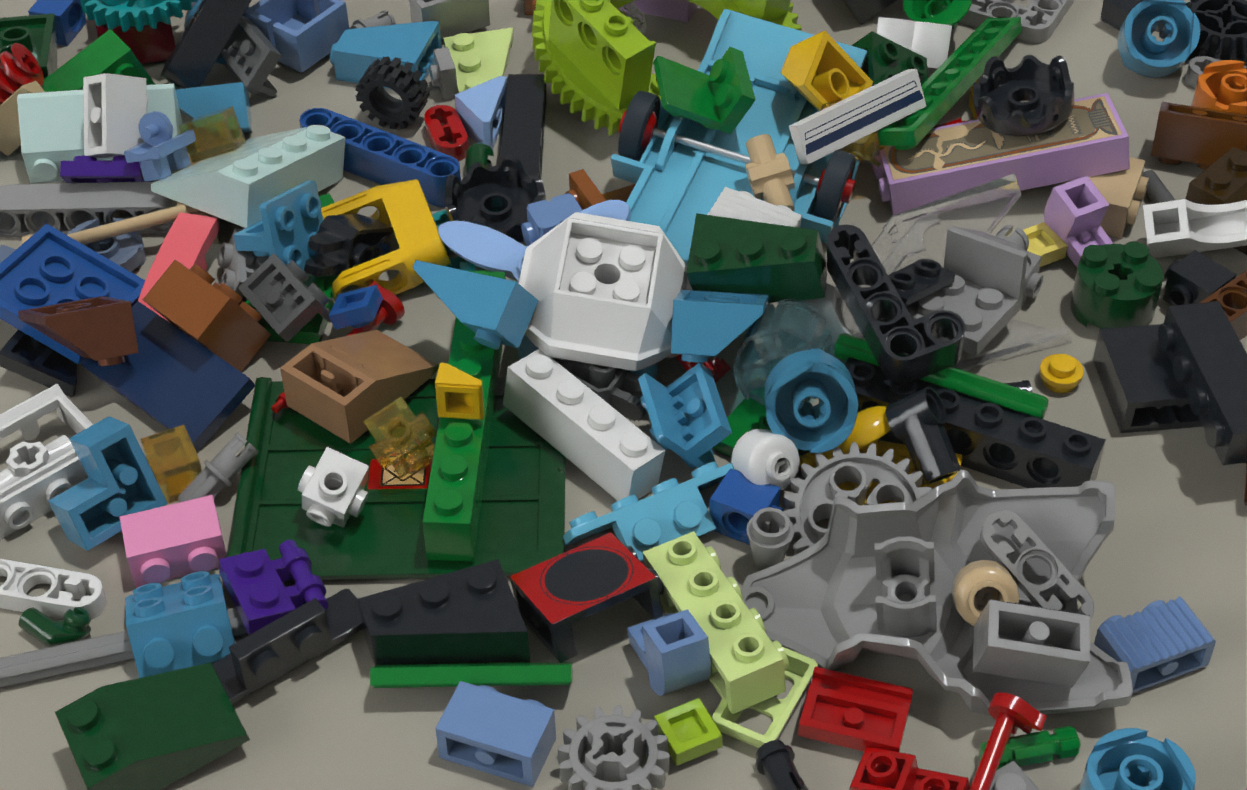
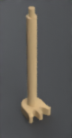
(127, 225)

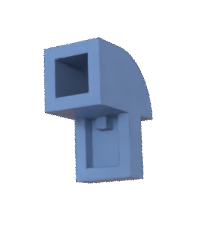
(672, 651)

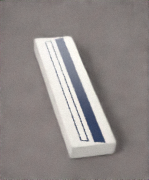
(857, 116)

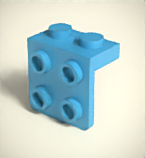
(178, 624)

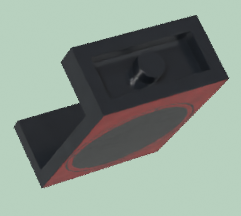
(580, 585)

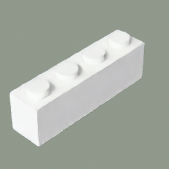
(583, 426)

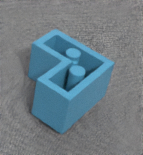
(115, 486)

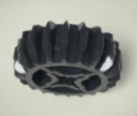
(1221, 29)

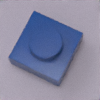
(356, 307)

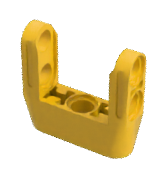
(415, 229)

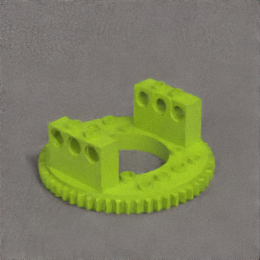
(604, 60)

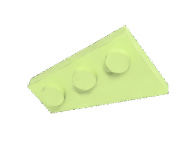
(479, 55)

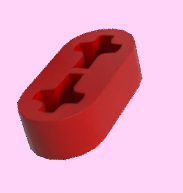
(451, 131)

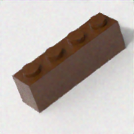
(1197, 134)

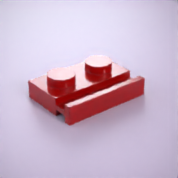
(854, 711)

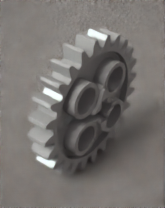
(815, 493)

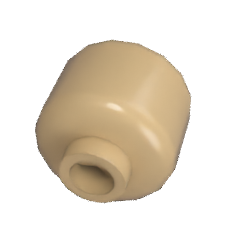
(987, 578)

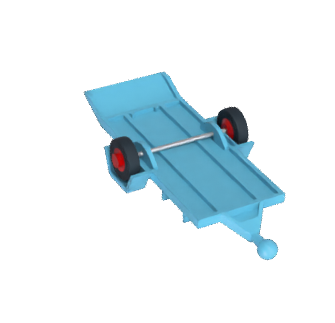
(686, 166)

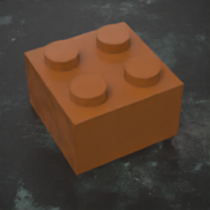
(208, 313)

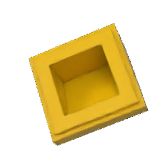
(458, 394)

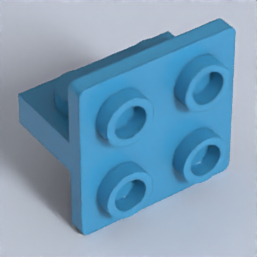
(285, 225)
(686, 414)

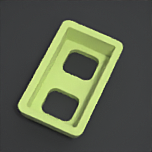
(780, 710)

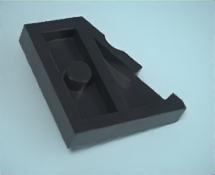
(38, 363)

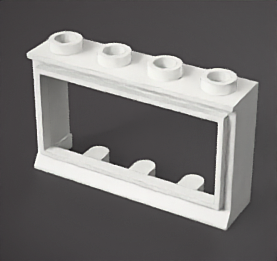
(29, 496)

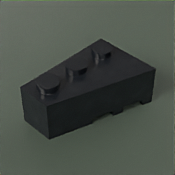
(447, 620)

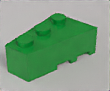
(102, 56)

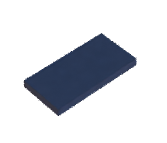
(175, 378)

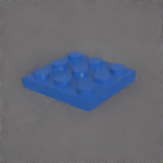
(55, 271)

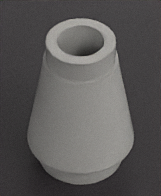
(769, 537)

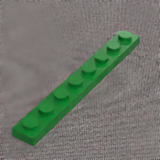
(952, 81)

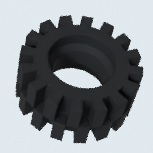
(403, 82)

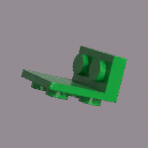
(713, 99)

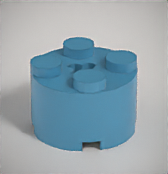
(1175, 25)
(820, 377)
(1137, 762)

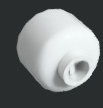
(766, 458)

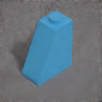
(406, 41)

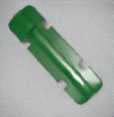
(1039, 747)

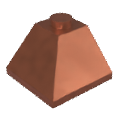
(90, 327)

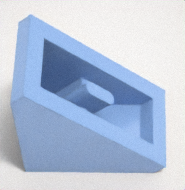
(483, 110)

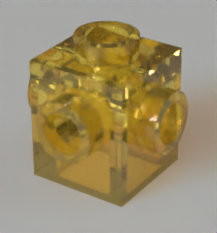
(401, 438)

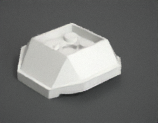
(603, 291)

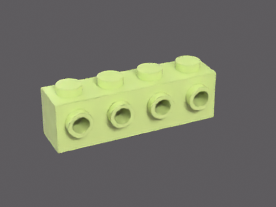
(742, 656)

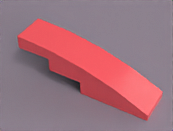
(185, 242)

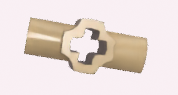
(769, 172)

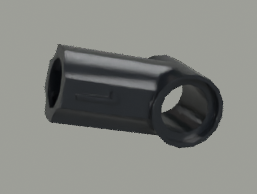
(919, 424)

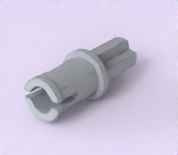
(220, 470)

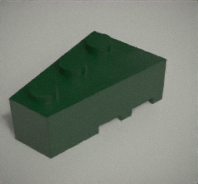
(756, 259)

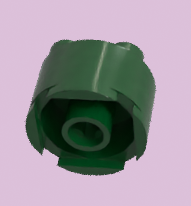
(1116, 286)

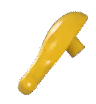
(868, 428)

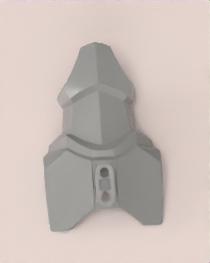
(889, 576)

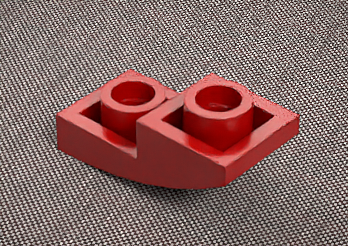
(899, 771)

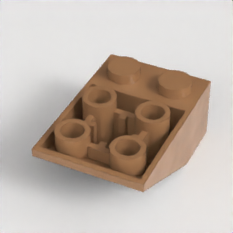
(351, 379)

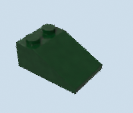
(36, 34)
(151, 729)

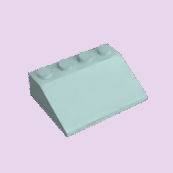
(259, 170)

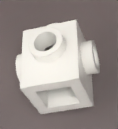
(334, 488)

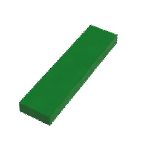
(476, 674)

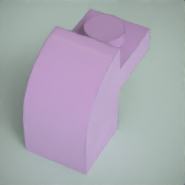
(1076, 215)

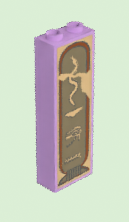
(970, 155)

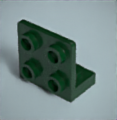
(889, 58)

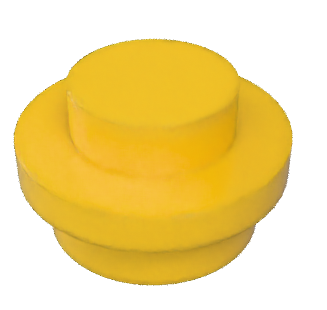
(1061, 372)

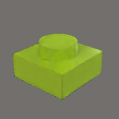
(689, 731)

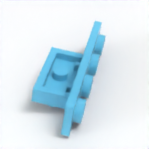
(656, 519)

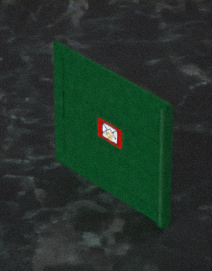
(518, 513)

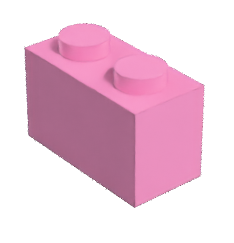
(173, 540)

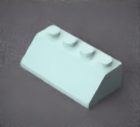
(54, 127)

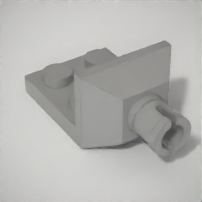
(985, 284)

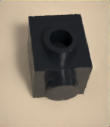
(1194, 279)

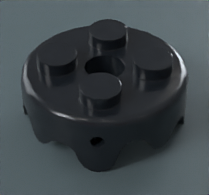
(1041, 84)
(494, 186)

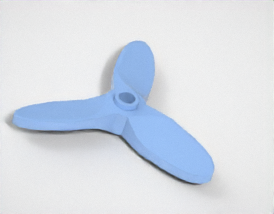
(502, 253)

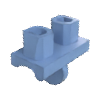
(160, 150)

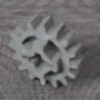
(613, 753)

